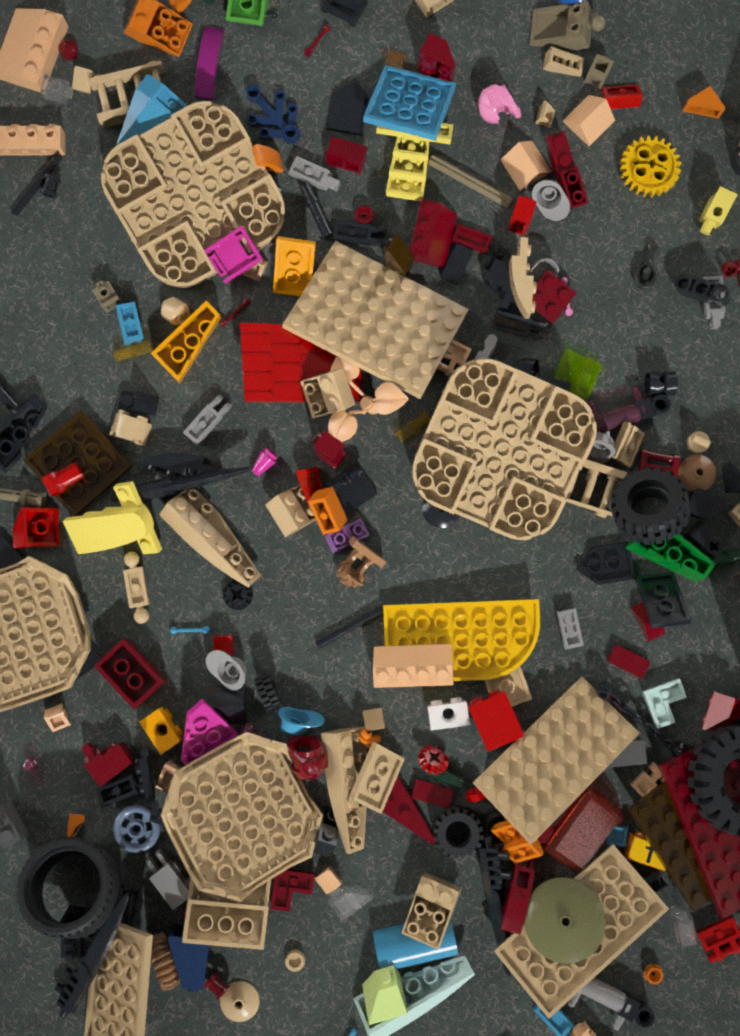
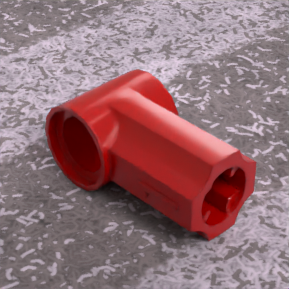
(58, 481)

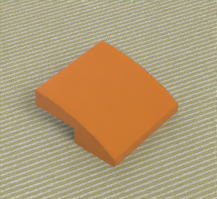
(515, 843)

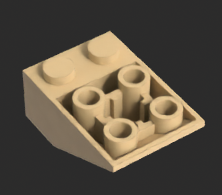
(431, 910)

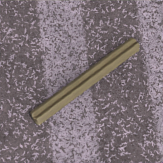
(470, 181)

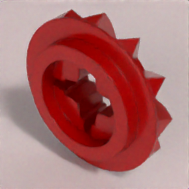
(434, 767)

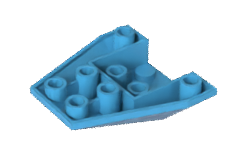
(149, 107)

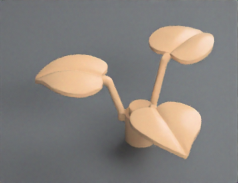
(387, 400)

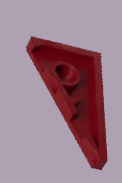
(403, 810)

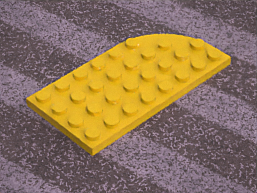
(485, 635)

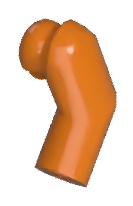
(367, 738)

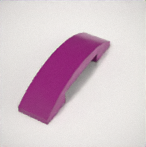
(208, 62)

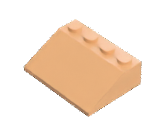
(31, 47)

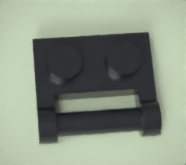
(354, 6)

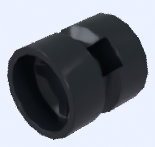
(661, 383)

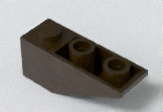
(398, 256)

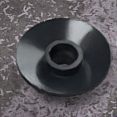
(437, 518)

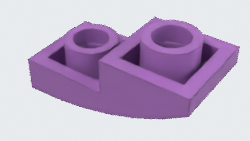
(340, 539)

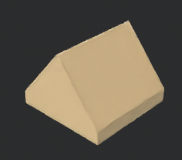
(545, 115)

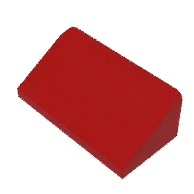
(623, 96)

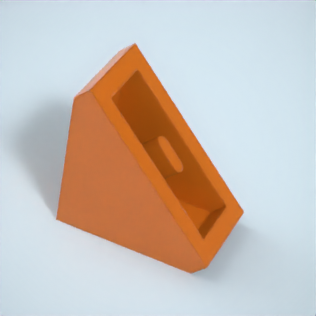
(705, 104)

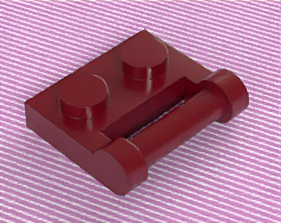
(645, 454)

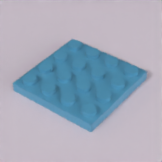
(409, 102)

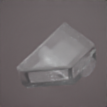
(349, 899)

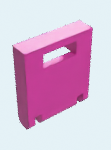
(231, 257)

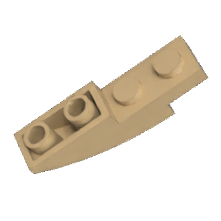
(521, 283)

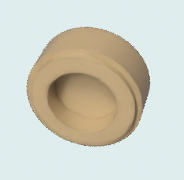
(295, 960)

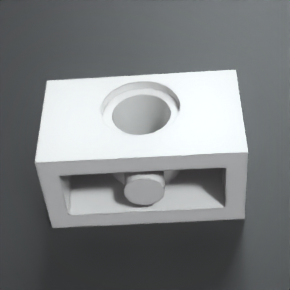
(459, 718)

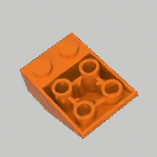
(158, 27)

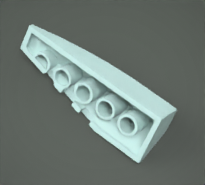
(421, 992)

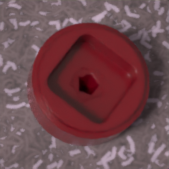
(68, 50)
(364, 215)

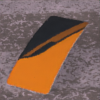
(75, 825)

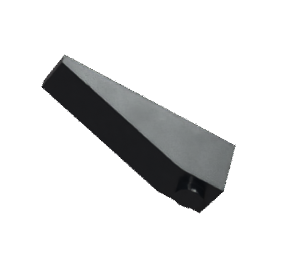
(15, 429)

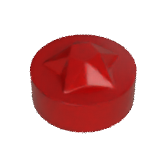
(474, 795)

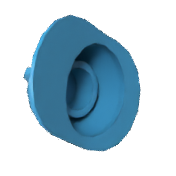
(299, 721)

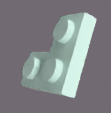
(658, 701)

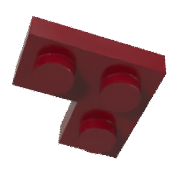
(290, 882)

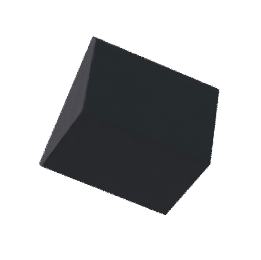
(228, 703)

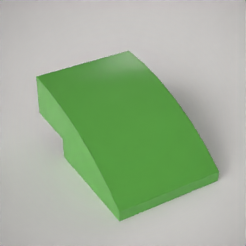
(247, 11)

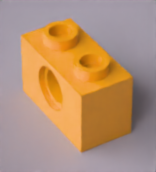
(151, 726)

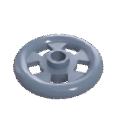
(119, 830)

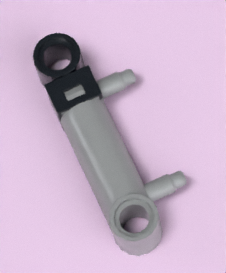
(623, 1003)

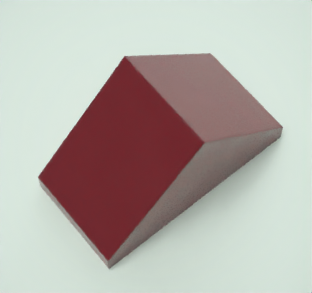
(642, 619)

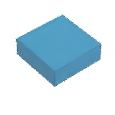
(618, 836)

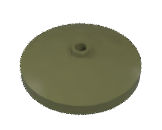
(562, 899)

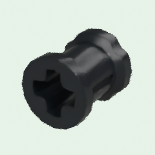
(50, 186)

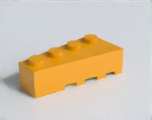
(186, 342)

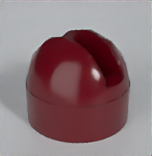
(729, 273)

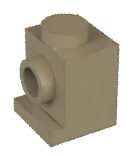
(599, 71)
(108, 301)

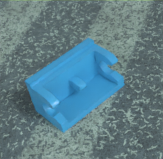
(129, 323)

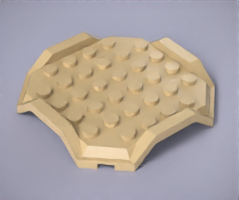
(40, 633)
(240, 816)

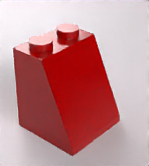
(495, 719)

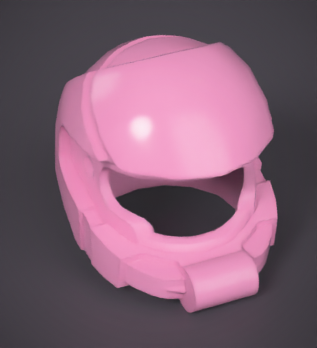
(496, 100)

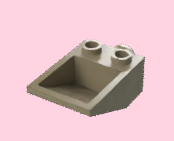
(565, 26)

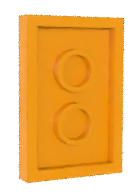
(293, 265)

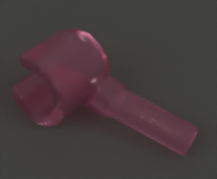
(29, 766)

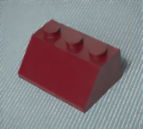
(433, 233)

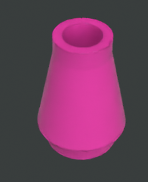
(264, 461)

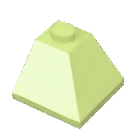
(384, 995)

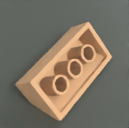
(412, 665)

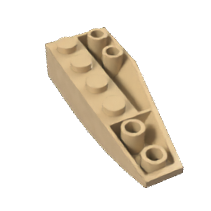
(209, 535)
(345, 761)

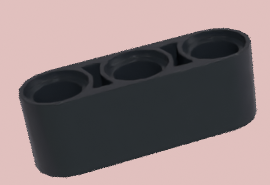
(696, 283)

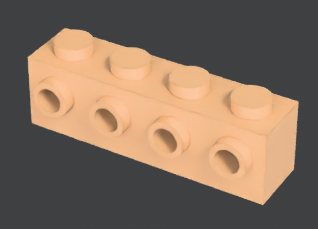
(32, 140)

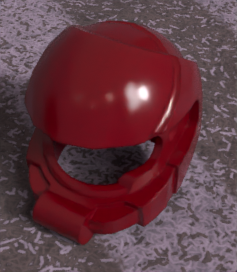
(311, 763)

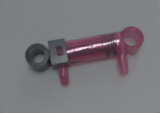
(639, 411)

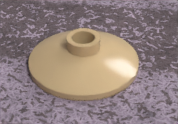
(242, 992)

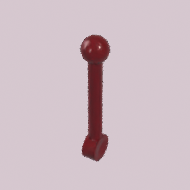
(308, 52)
(247, 301)

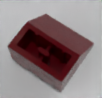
(436, 59)

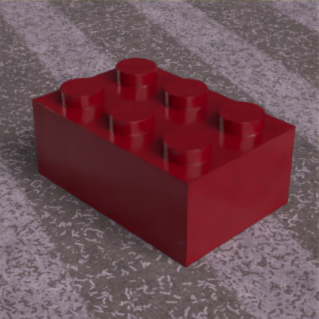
(130, 673)

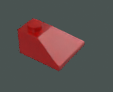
(36, 528)

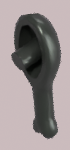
(646, 272)

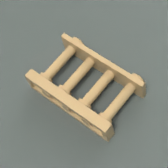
(99, 82)
(595, 470)

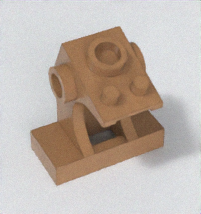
(353, 577)

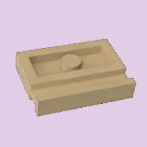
(627, 444)

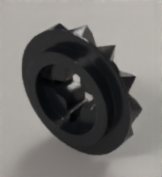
(237, 604)

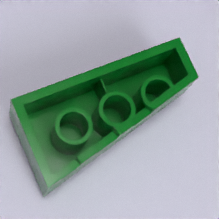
(676, 556)

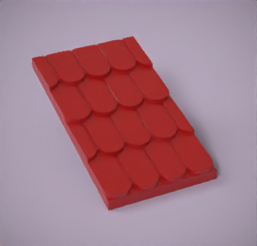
(278, 361)

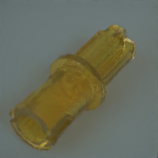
(132, 351)
(412, 426)

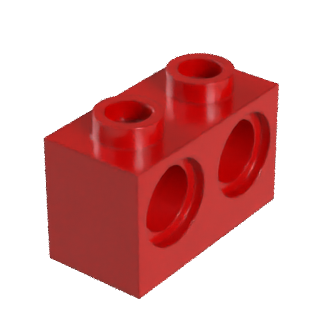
(522, 215)

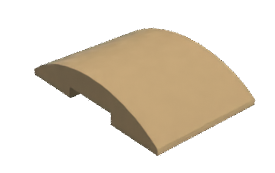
(225, 921)

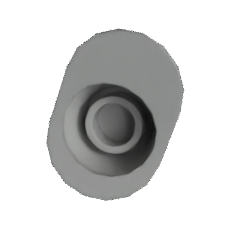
(551, 200)
(602, 448)
(227, 669)

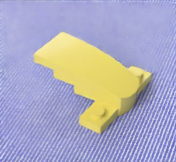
(410, 162)
(115, 525)

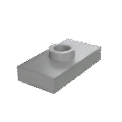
(569, 628)

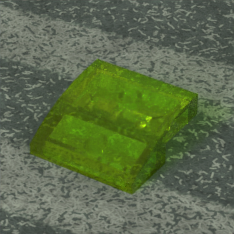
(579, 371)

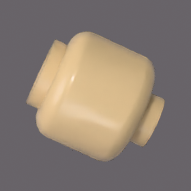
(174, 310)

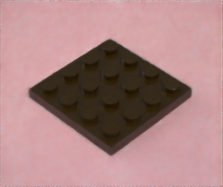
(94, 453)

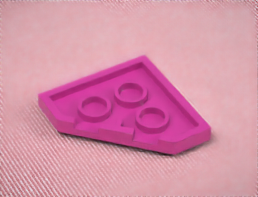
(204, 731)

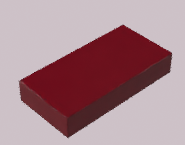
(471, 238)
(628, 661)
(432, 793)

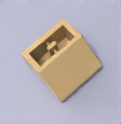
(328, 393)
(291, 510)

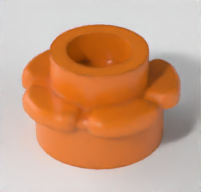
(657, 977)

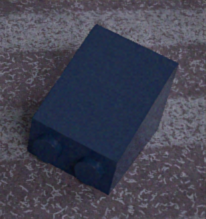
(189, 959)

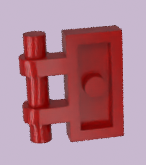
(718, 934)

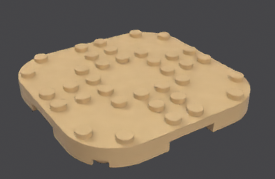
(189, 189)
(503, 448)

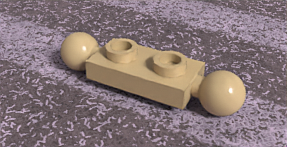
(136, 587)

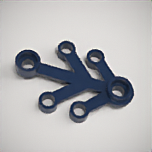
(274, 117)

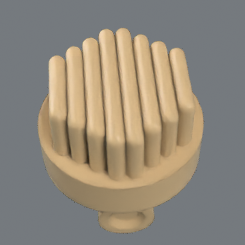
(698, 442)

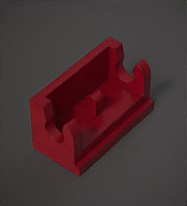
(346, 155)

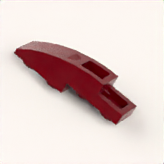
(565, 170)
(518, 896)

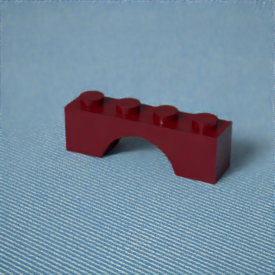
(329, 449)

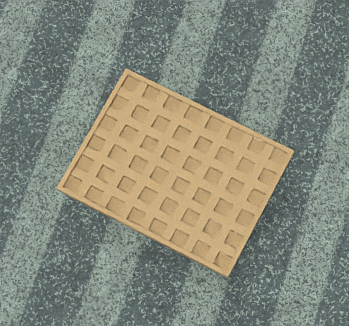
(376, 319)

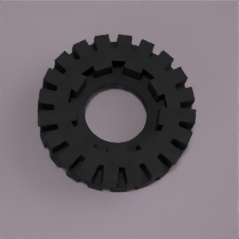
(709, 779)

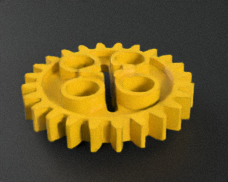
(648, 182)

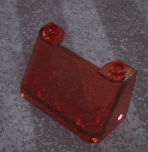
(583, 829)

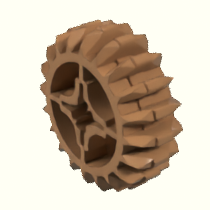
(164, 962)

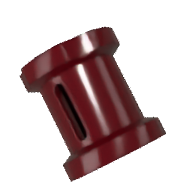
(217, 986)

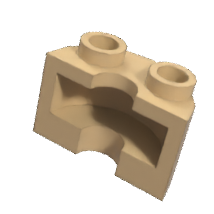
(130, 428)

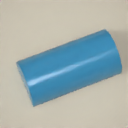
(403, 951)

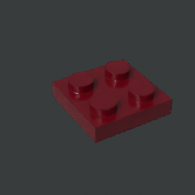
(551, 296)

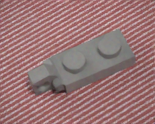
(315, 174)
(713, 312)

